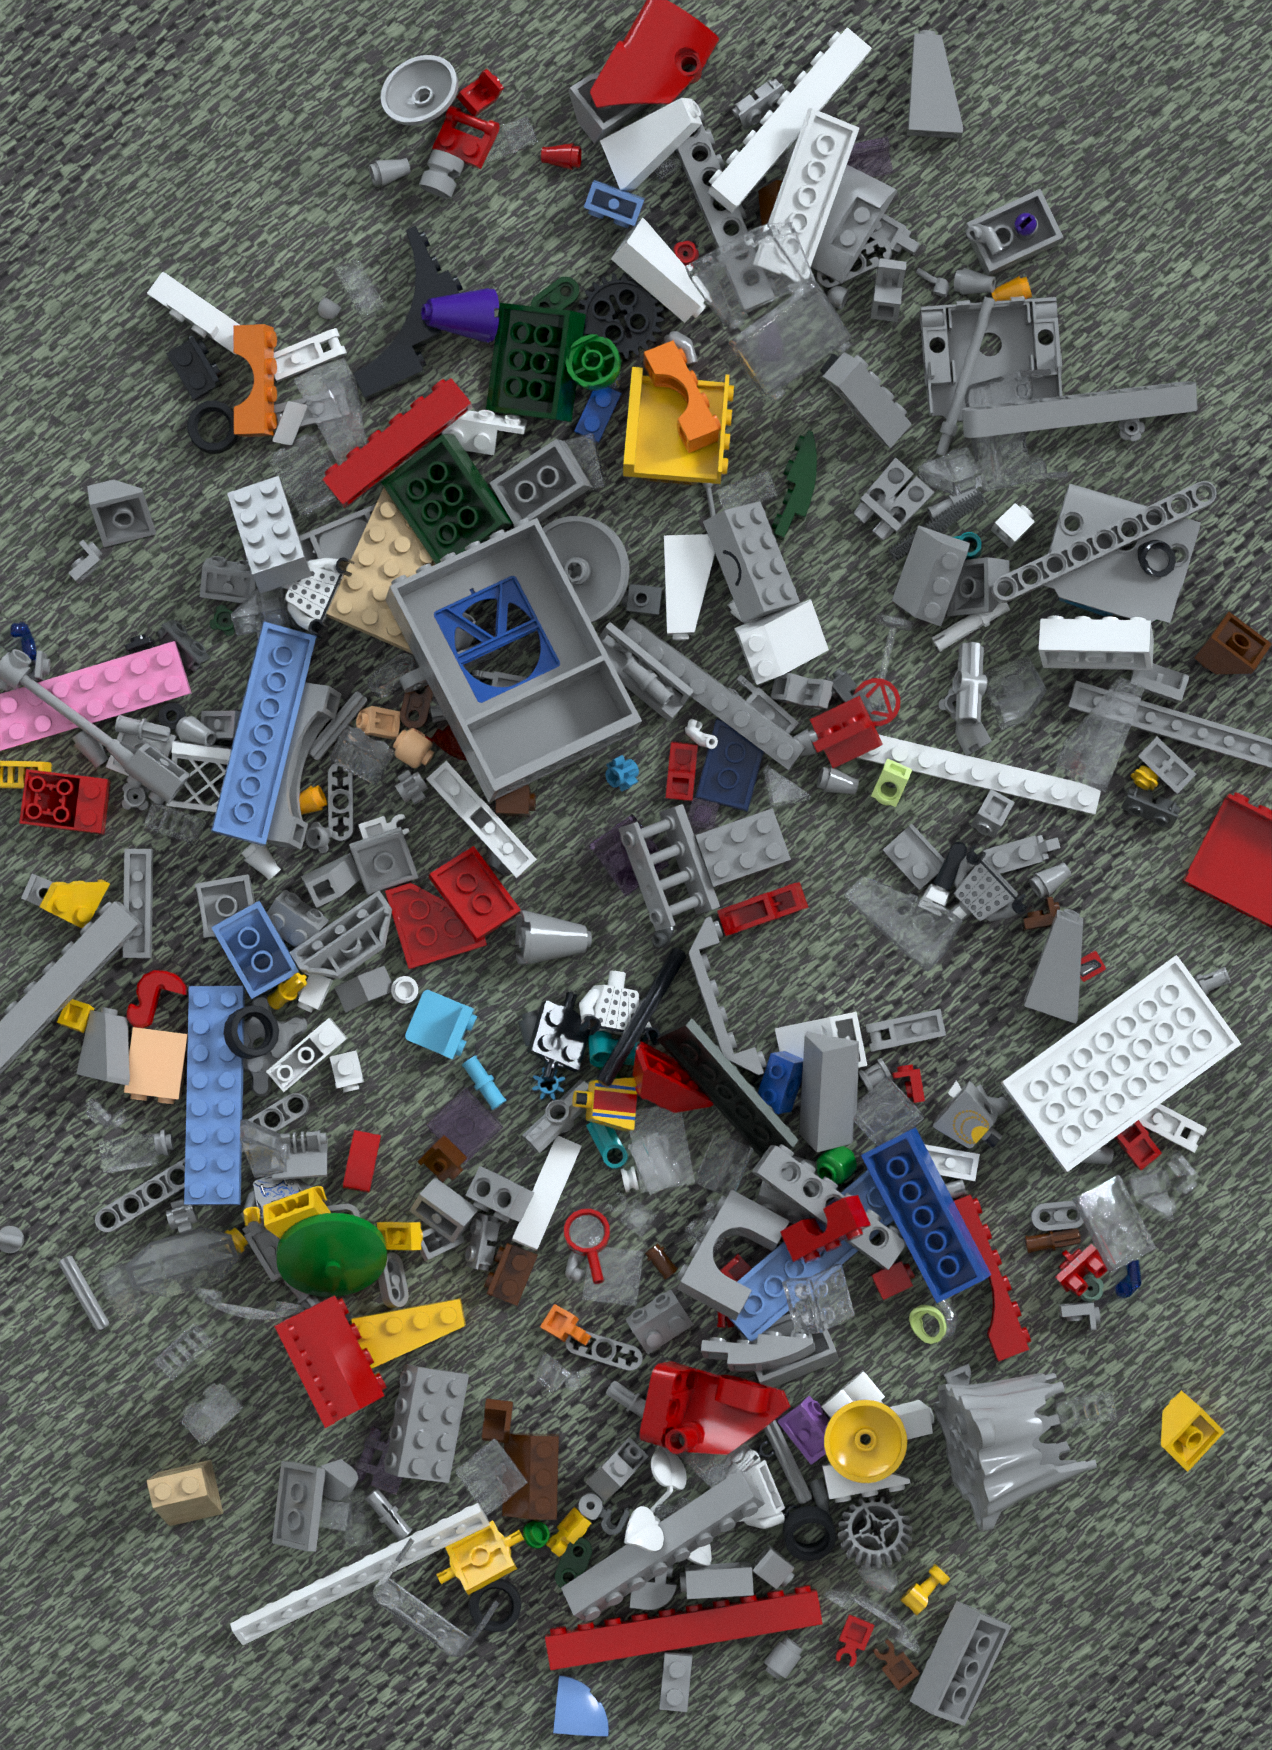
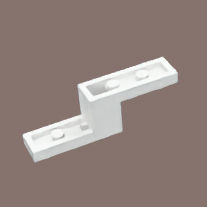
(481, 819)

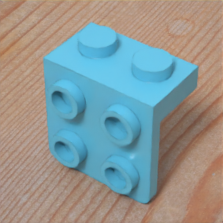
(440, 1024)

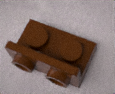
(511, 1274)

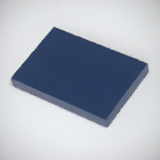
(729, 769)

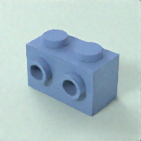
(613, 203)

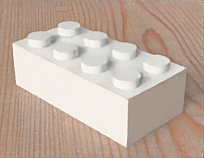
(1096, 643)

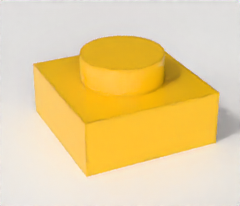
(75, 1015)

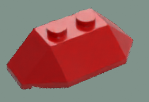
(665, 1082)

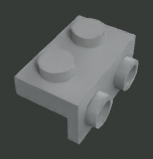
(295, 918)
(659, 1321)

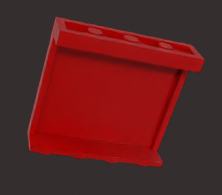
(1237, 859)

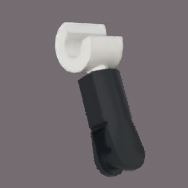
(946, 875)

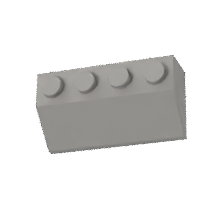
(960, 1663)

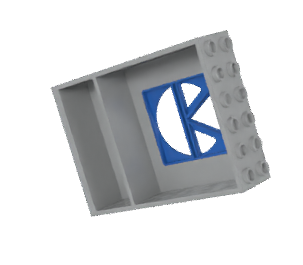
(553, 716)

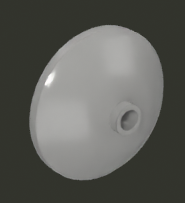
(419, 90)

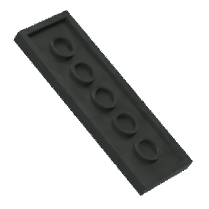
(726, 1087)

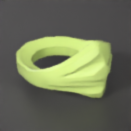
(917, 1323)

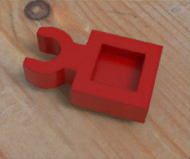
(854, 1635)

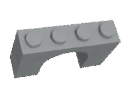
(735, 1217)

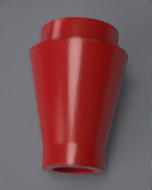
(564, 156)

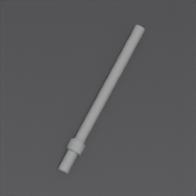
(949, 427)

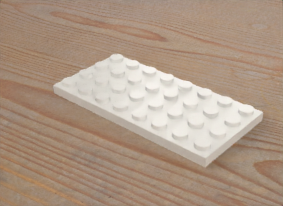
(1120, 1063)

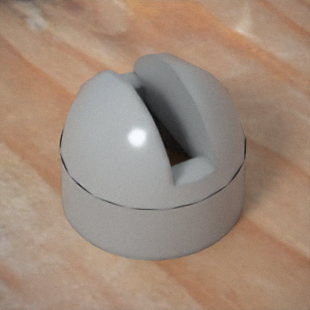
(838, 296)
(328, 309)

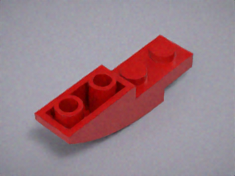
(1138, 1145)

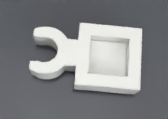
(380, 826)

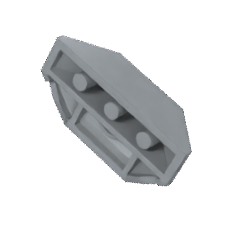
(346, 940)

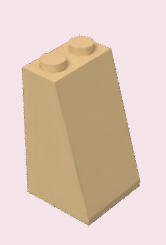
(185, 1493)

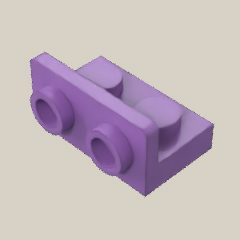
(806, 1428)

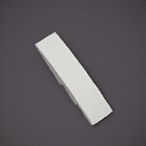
(547, 1192)

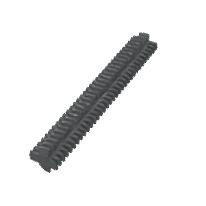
(941, 522)

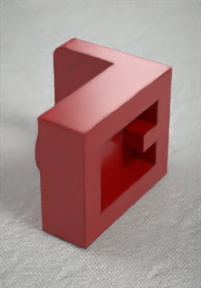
(914, 1087)

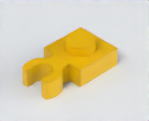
(570, 1530)

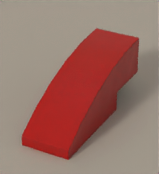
(762, 909)

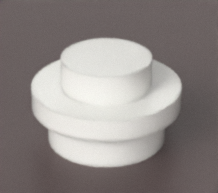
(404, 989)

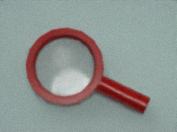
(587, 1235)

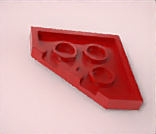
(427, 926)

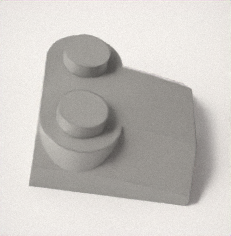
(223, 899)

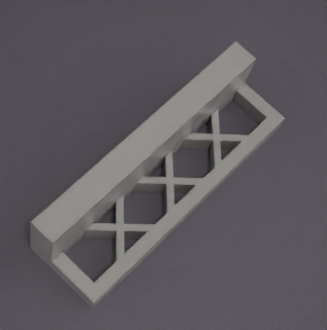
(621, 653)

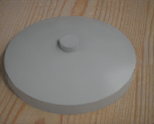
(592, 561)

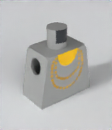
(969, 1118)

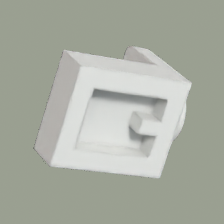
(347, 1071)

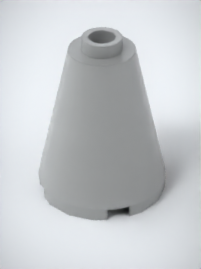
(548, 938)

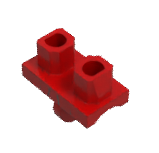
(1077, 1267)

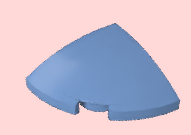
(578, 1710)

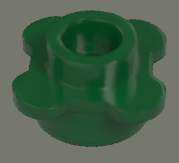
(217, 623)

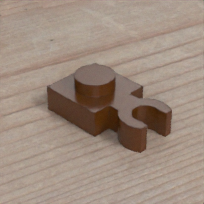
(898, 1667)

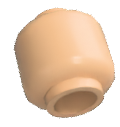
(413, 748)

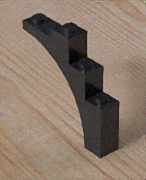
(399, 361)

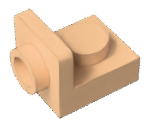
(379, 722)

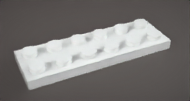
(814, 177)

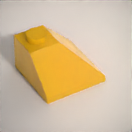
(1187, 1430)

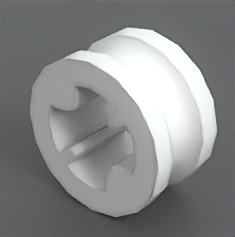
(629, 1179)

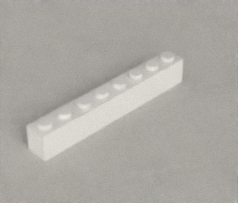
(784, 125)

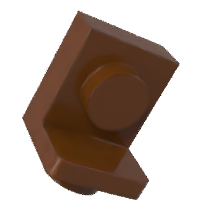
(1037, 919)

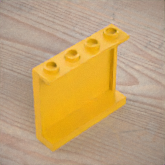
(652, 437)

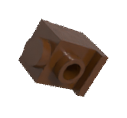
(444, 1159)

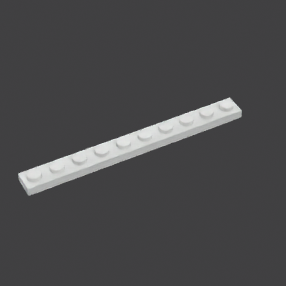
(986, 774)
(358, 1574)

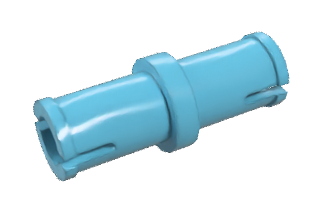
(484, 1082)

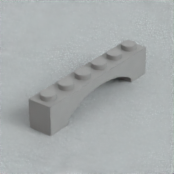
(316, 708)

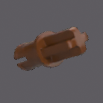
(1052, 1240)

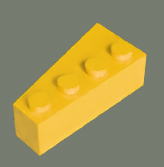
(405, 1329)

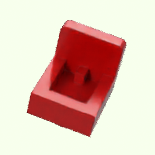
(481, 93)

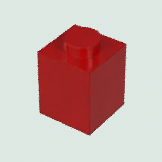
(893, 1280)

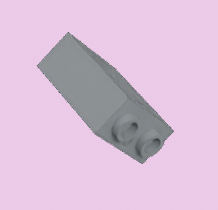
(717, 1580)

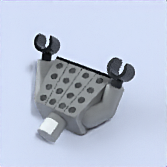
(984, 891)

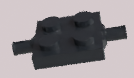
(558, 1037)

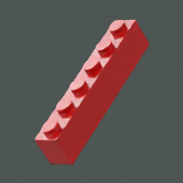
(397, 442)

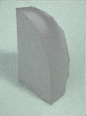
(972, 737)
(339, 1480)

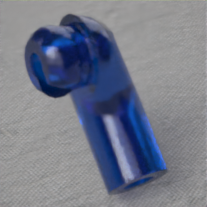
(27, 641)
(1131, 1281)

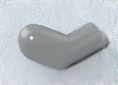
(985, 235)

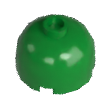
(593, 362)

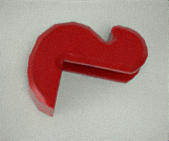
(148, 994)

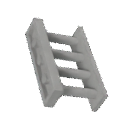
(689, 860)

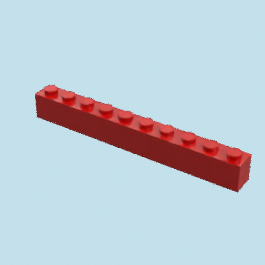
(683, 1629)

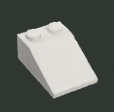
(781, 641)

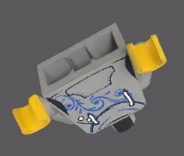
(267, 1191)

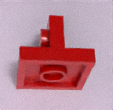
(845, 732)

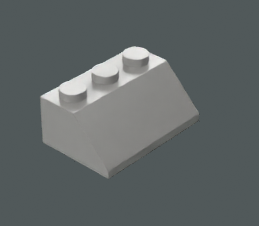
(930, 575)
(823, 1356)

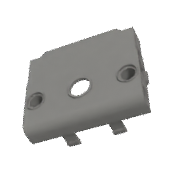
(1014, 322)
(1117, 580)

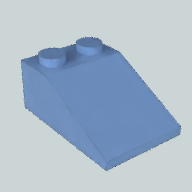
(255, 949)

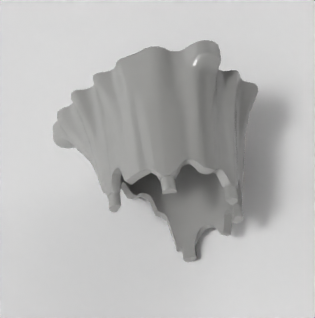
(996, 1443)

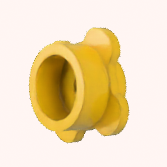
(1145, 778)

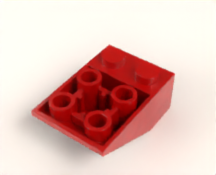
(65, 802)

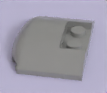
(851, 222)

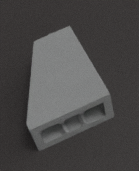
(105, 1047)

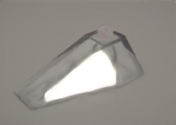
(335, 406)
(1099, 739)
(912, 924)

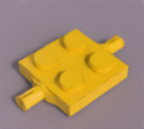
(480, 1558)

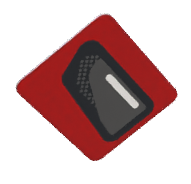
(1091, 966)

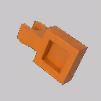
(563, 1324)

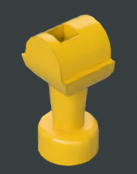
(917, 1595)

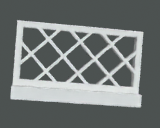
(191, 751)

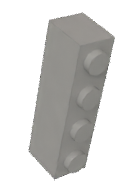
(868, 399)

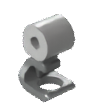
(592, 1507)

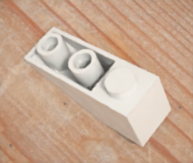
(306, 1054)
(842, 1488)

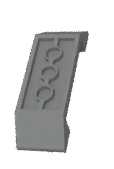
(706, 938)

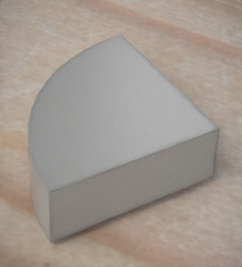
(959, 1376)

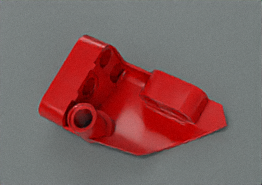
(652, 56)
(706, 1409)

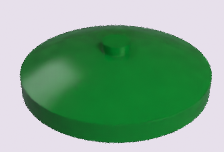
(331, 1254)

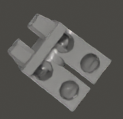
(888, 507)

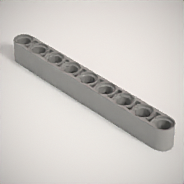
(1079, 409)
(1115, 535)
(165, 1178)

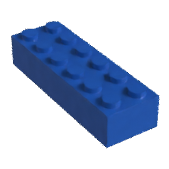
(926, 1215)

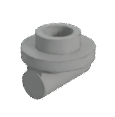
(11, 1239)

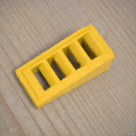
(42, 766)

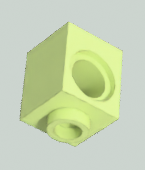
(893, 773)

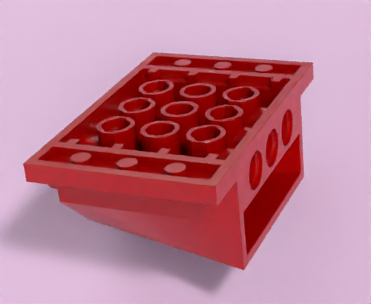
(330, 1360)

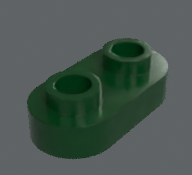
(553, 296)
(571, 1563)

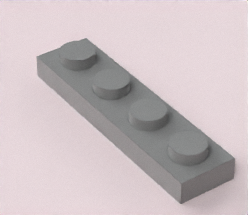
(139, 900)

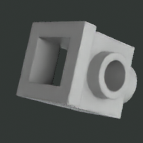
(33, 889)

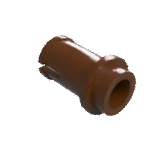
(661, 1261)

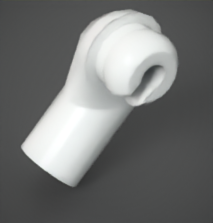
(700, 738)

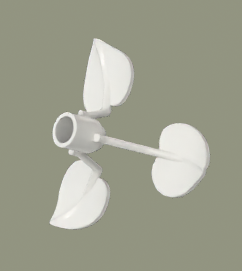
(643, 1525)

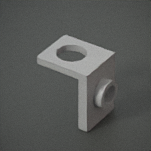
(42, 667)

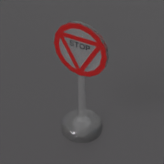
(878, 690)

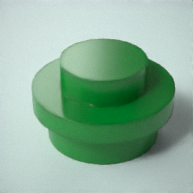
(536, 1534)

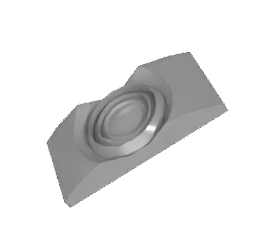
(336, 538)

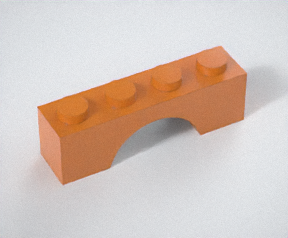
(668, 369)
(256, 414)

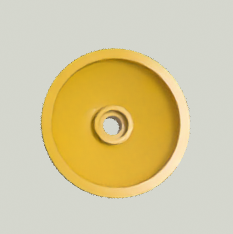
(865, 1461)

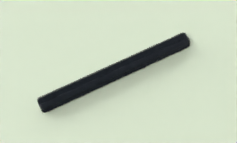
(641, 1017)

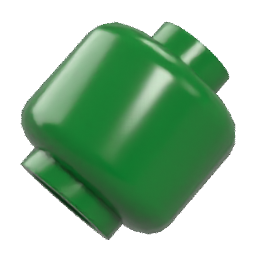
(836, 1164)

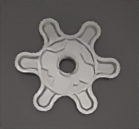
(253, 1030)

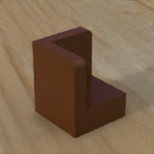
(497, 1420)

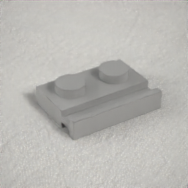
(914, 856)

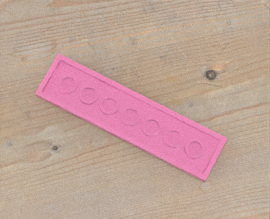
(95, 694)

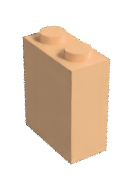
(157, 1065)

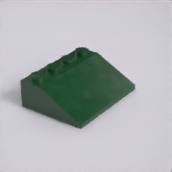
(530, 361)
(446, 499)

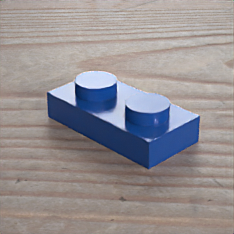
(598, 413)

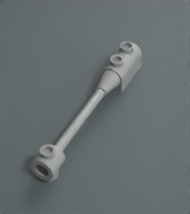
(144, 765)

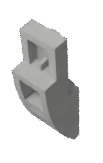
(769, 1353)

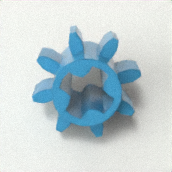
(622, 773)
(556, 1087)

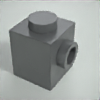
(642, 600)

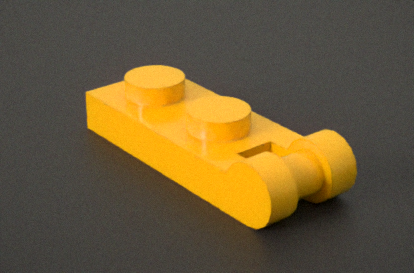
(401, 1235)

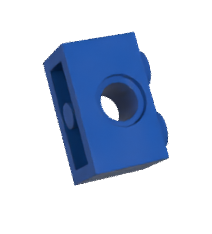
(781, 1081)

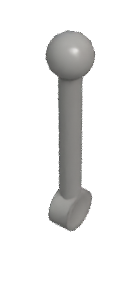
(710, 498)

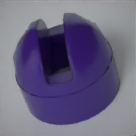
(1029, 228)

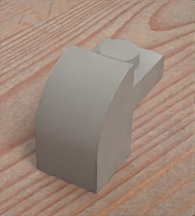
(888, 290)
(802, 691)
(654, 1593)

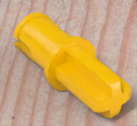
(287, 991)

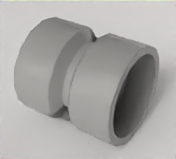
(441, 175)

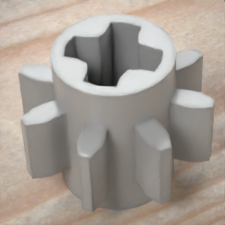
(411, 787)
(181, 1216)

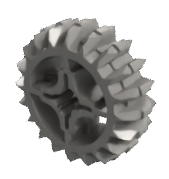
(856, 1543)

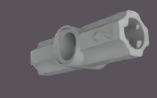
(969, 684)
(548, 1127)

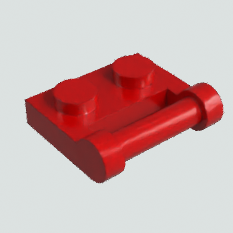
(463, 145)

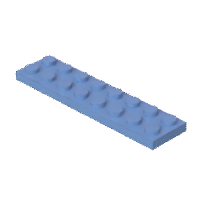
(263, 734)
(213, 1099)
(768, 1299)

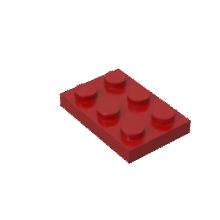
(474, 893)

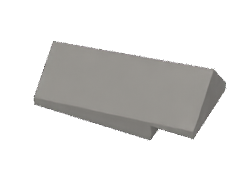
(828, 1091)

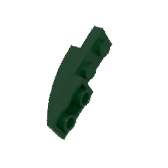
(802, 476)

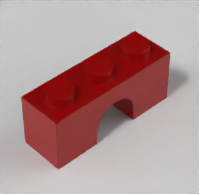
(844, 1220)

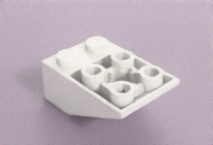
(844, 1026)

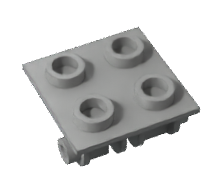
(307, 1156)

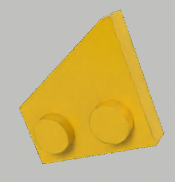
(74, 900)

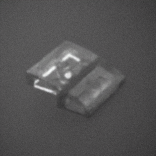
(491, 1476)

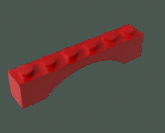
(1004, 1330)

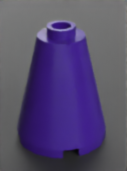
(464, 314)

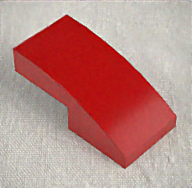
(681, 771)
(361, 1161)

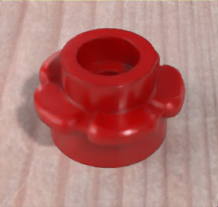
(689, 247)

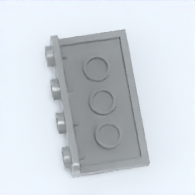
(426, 1423)

